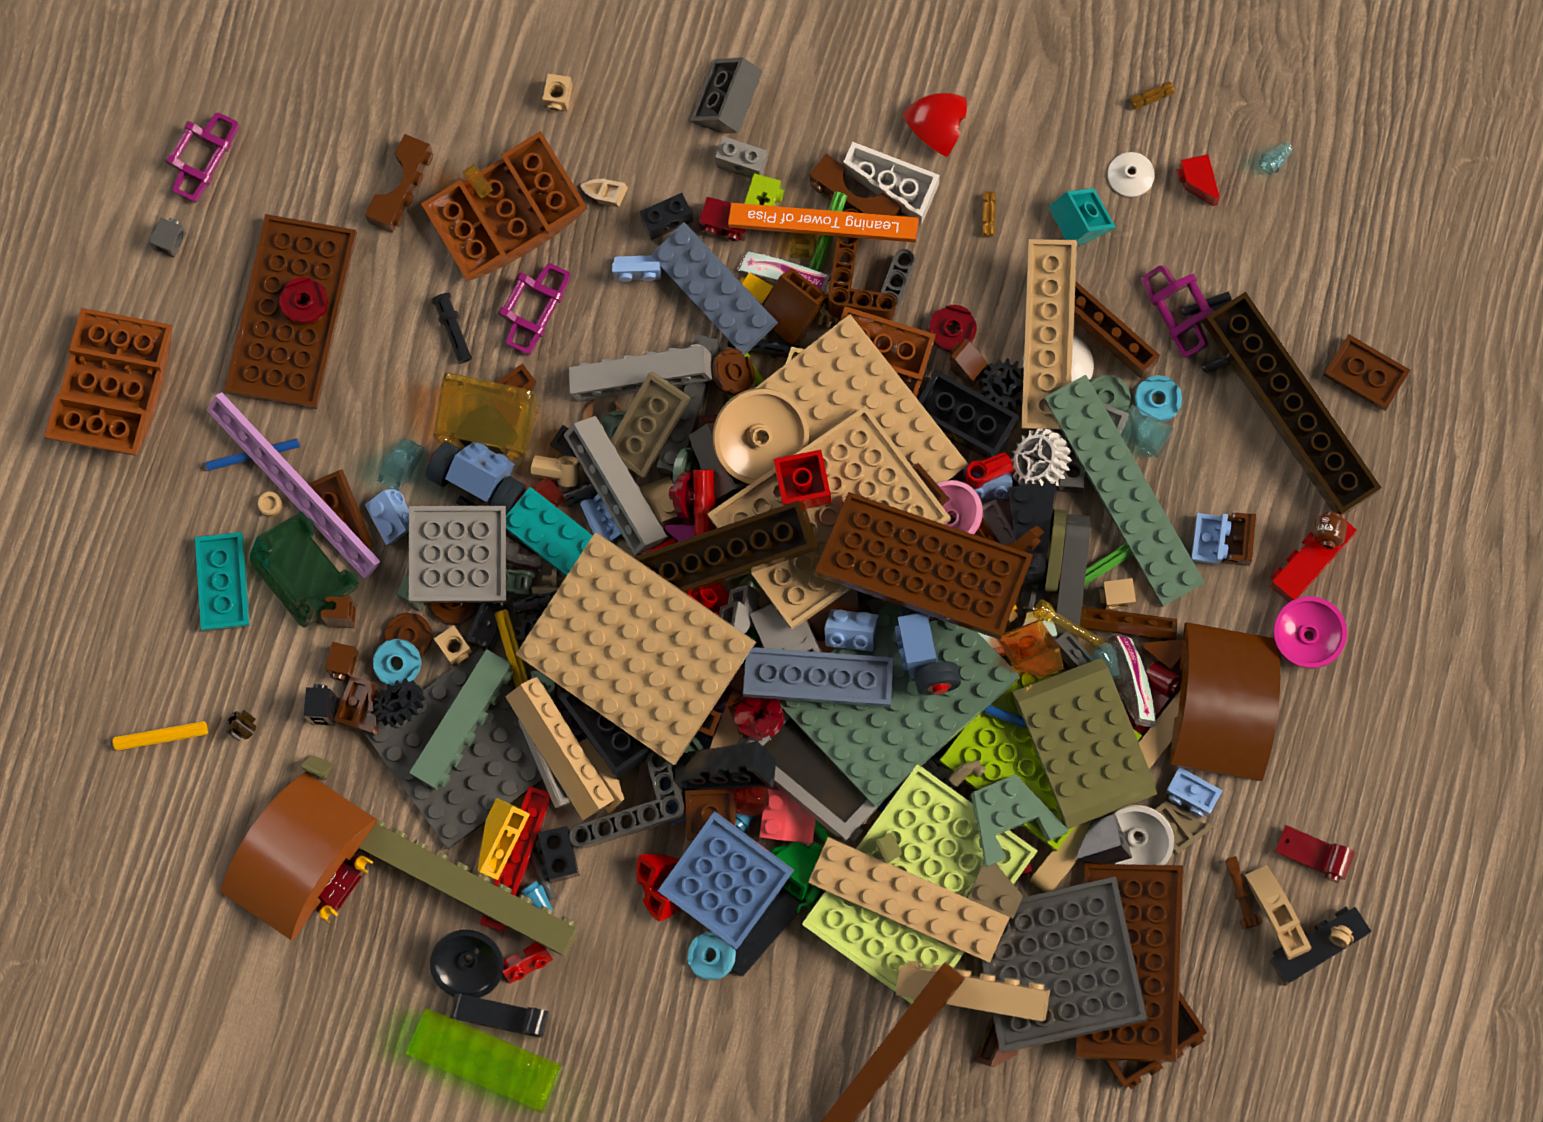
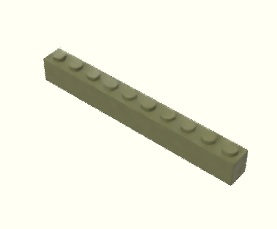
(470, 889)

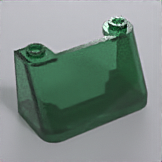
(299, 569)

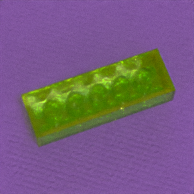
(484, 1060)

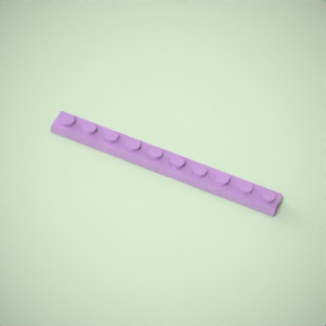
(293, 485)

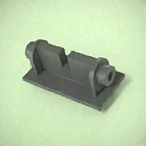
(1030, 597)

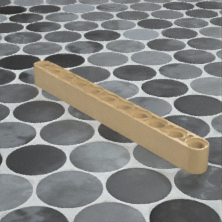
(1062, 860)

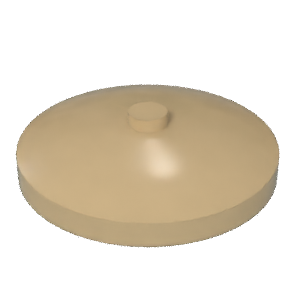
(756, 430)

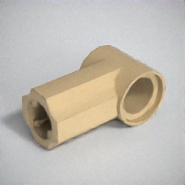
(563, 470)

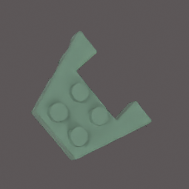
(1008, 806)

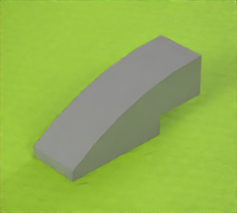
(740, 604)

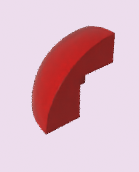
(937, 120)
(651, 873)

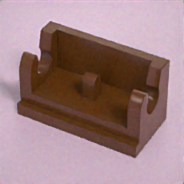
(1240, 539)
(342, 615)

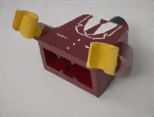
(341, 886)

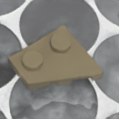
(1184, 826)
(995, 891)

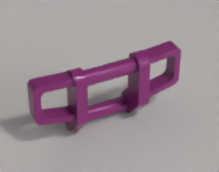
(204, 135)
(554, 297)
(1193, 322)

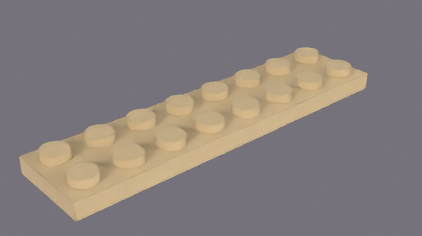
(1048, 327)
(908, 899)

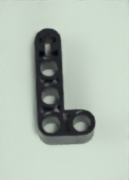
(499, 1015)

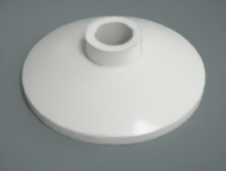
(1127, 184)

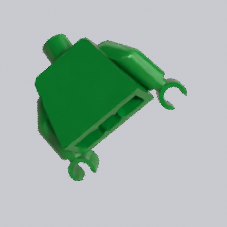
(803, 862)

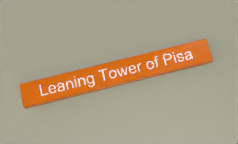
(823, 222)

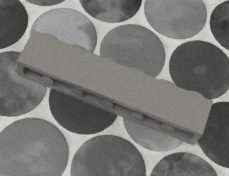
(628, 374)
(615, 485)

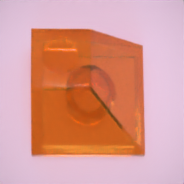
(1032, 649)

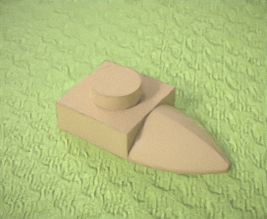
(605, 191)

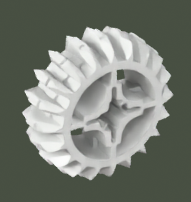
(1038, 446)

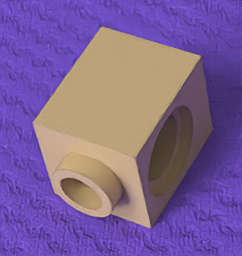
(553, 84)
(1117, 594)
(451, 636)

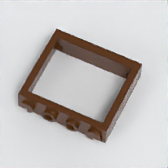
(1153, 1067)

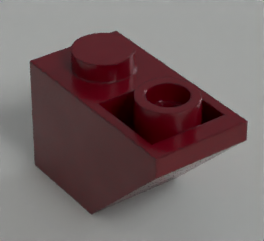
(715, 220)

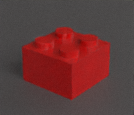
(803, 479)

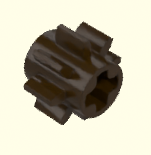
(241, 725)

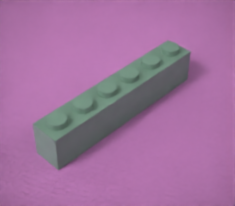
(462, 720)

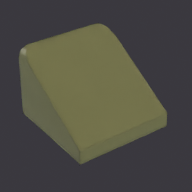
(317, 767)
(888, 847)

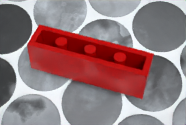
(1305, 566)

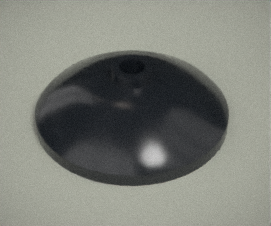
(463, 976)

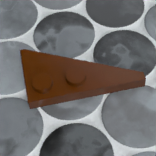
(338, 496)

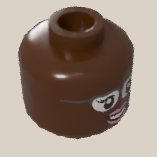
(1330, 530)

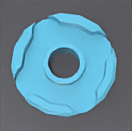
(1161, 385)
(402, 649)
(720, 965)

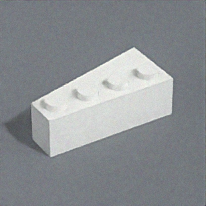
(897, 179)

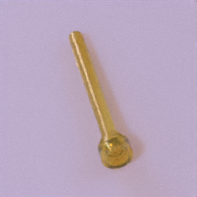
(1044, 611)

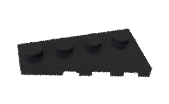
(766, 930)

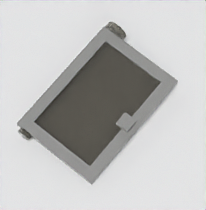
(816, 782)

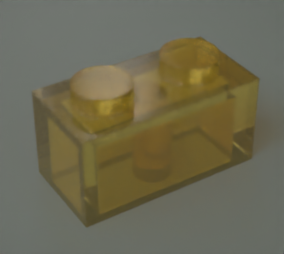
(477, 180)

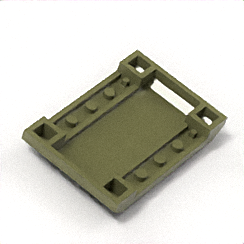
(1085, 743)

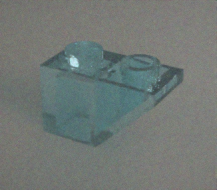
(400, 463)

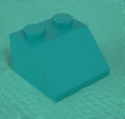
(1081, 215)

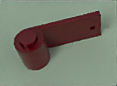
(1163, 686)
(1314, 853)

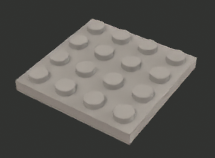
(457, 554)

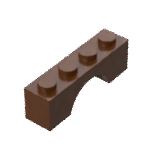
(829, 177)
(388, 208)

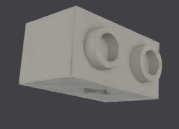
(741, 157)

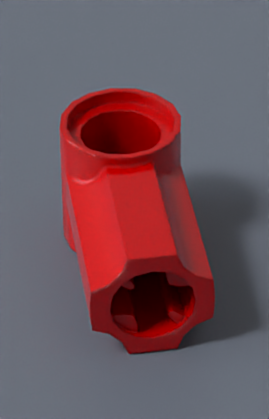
(989, 470)

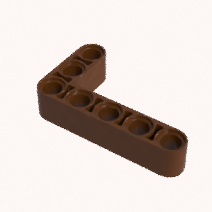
(850, 297)

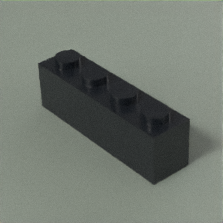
(1321, 946)

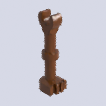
(1249, 920)

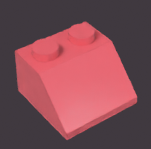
(786, 819)

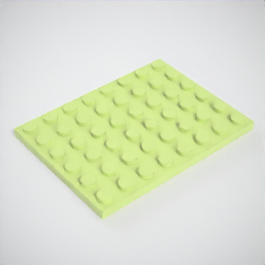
(936, 843)

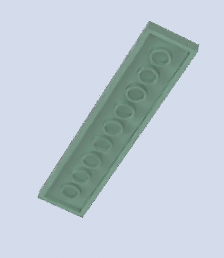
(1124, 490)

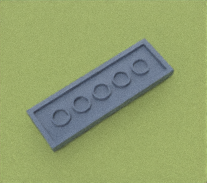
(714, 288)
(818, 677)

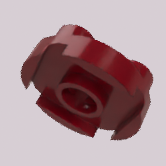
(292, 295)
(946, 317)
(682, 495)
(756, 730)

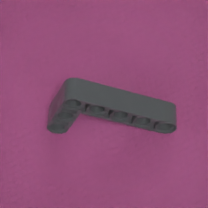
(901, 273)
(1073, 570)
(637, 813)

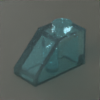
(1149, 432)

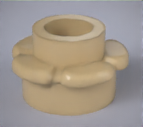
(1341, 936)

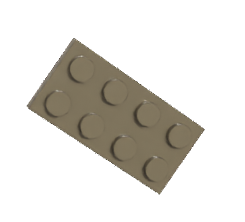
(648, 423)

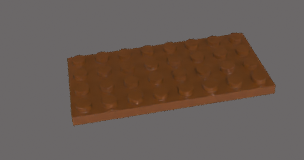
(271, 353)
(924, 565)
(1154, 923)

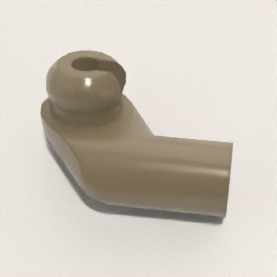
(964, 770)

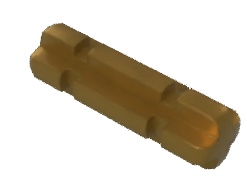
(1152, 95)
(988, 215)

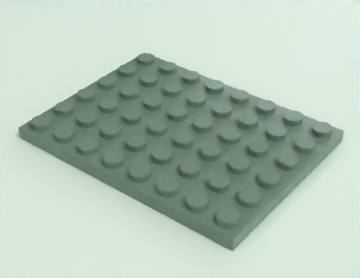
(884, 744)

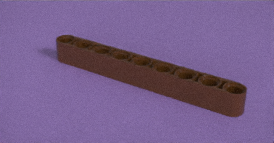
(896, 1045)

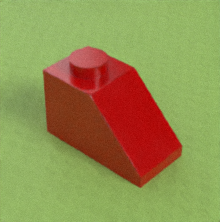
(1199, 178)

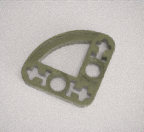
(1055, 550)

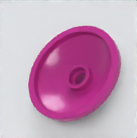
(1319, 619)

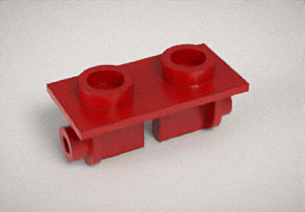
(517, 968)

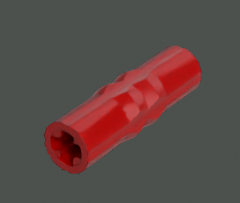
(703, 500)

